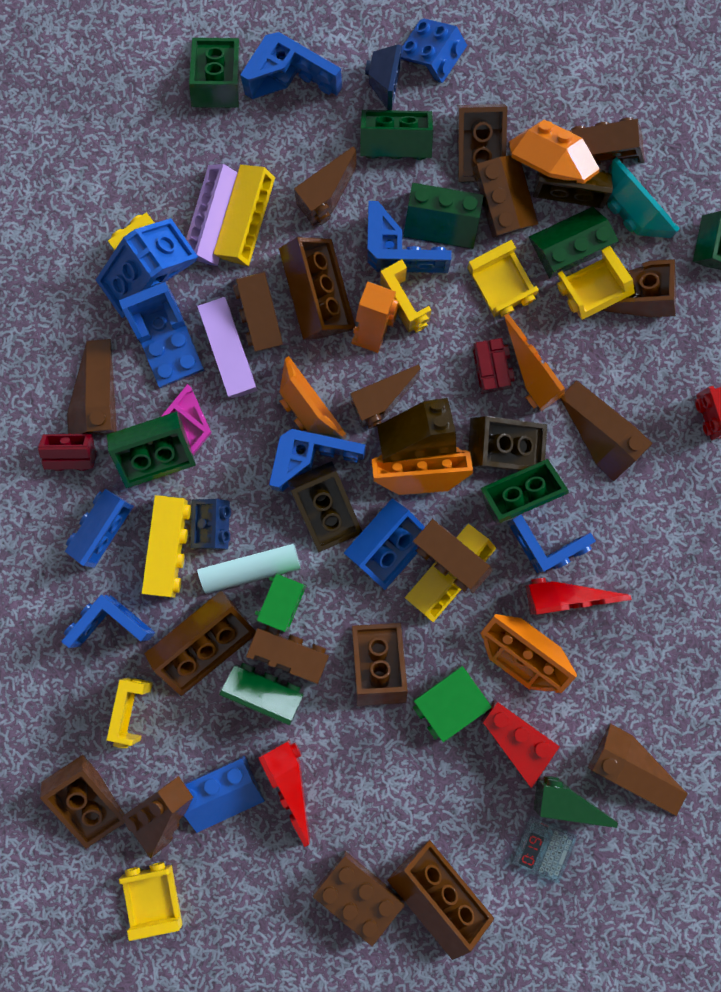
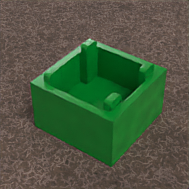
(281, 603)

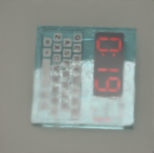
(544, 849)

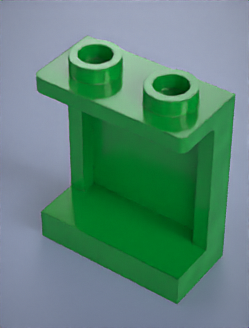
(451, 704)

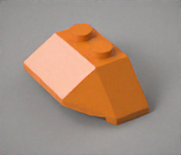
(554, 152)
(306, 404)
(423, 474)
(527, 654)

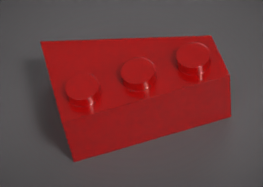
(520, 742)

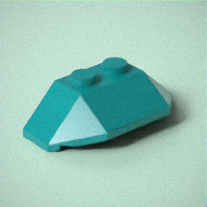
(637, 206)

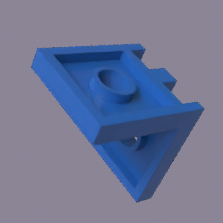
(536, 554)
(94, 614)

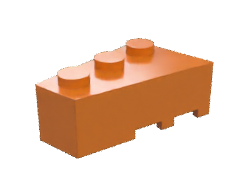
(374, 314)

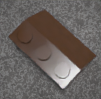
(505, 195)

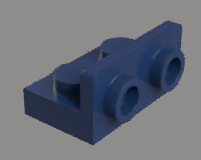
(210, 524)

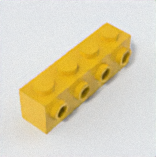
(165, 546)

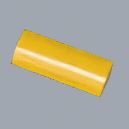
(244, 214)
(434, 589)

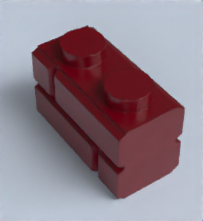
(492, 365)
(67, 451)

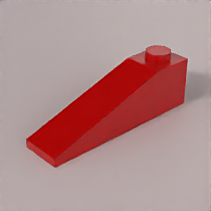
(558, 596)
(284, 771)

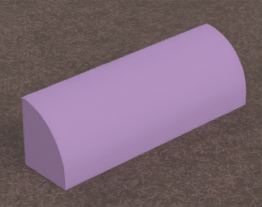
(211, 212)
(227, 348)

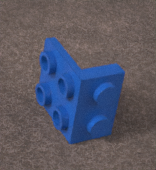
(434, 46)

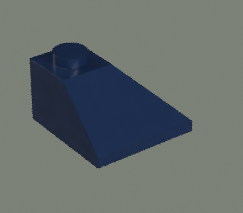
(384, 73)

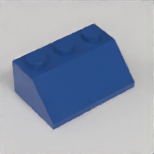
(98, 528)
(386, 544)
(222, 794)

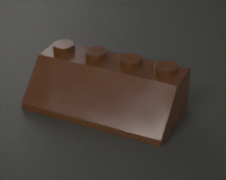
(316, 287)
(200, 643)
(441, 900)

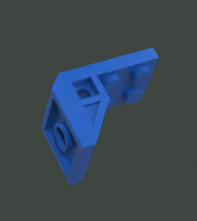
(283, 54)
(386, 246)
(145, 260)
(162, 334)
(291, 464)

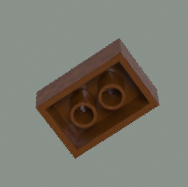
(358, 898)

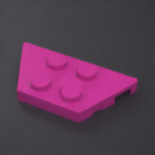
(191, 418)

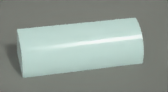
(249, 569)

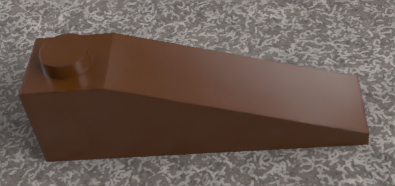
(653, 290)
(93, 395)
(608, 435)
(634, 768)

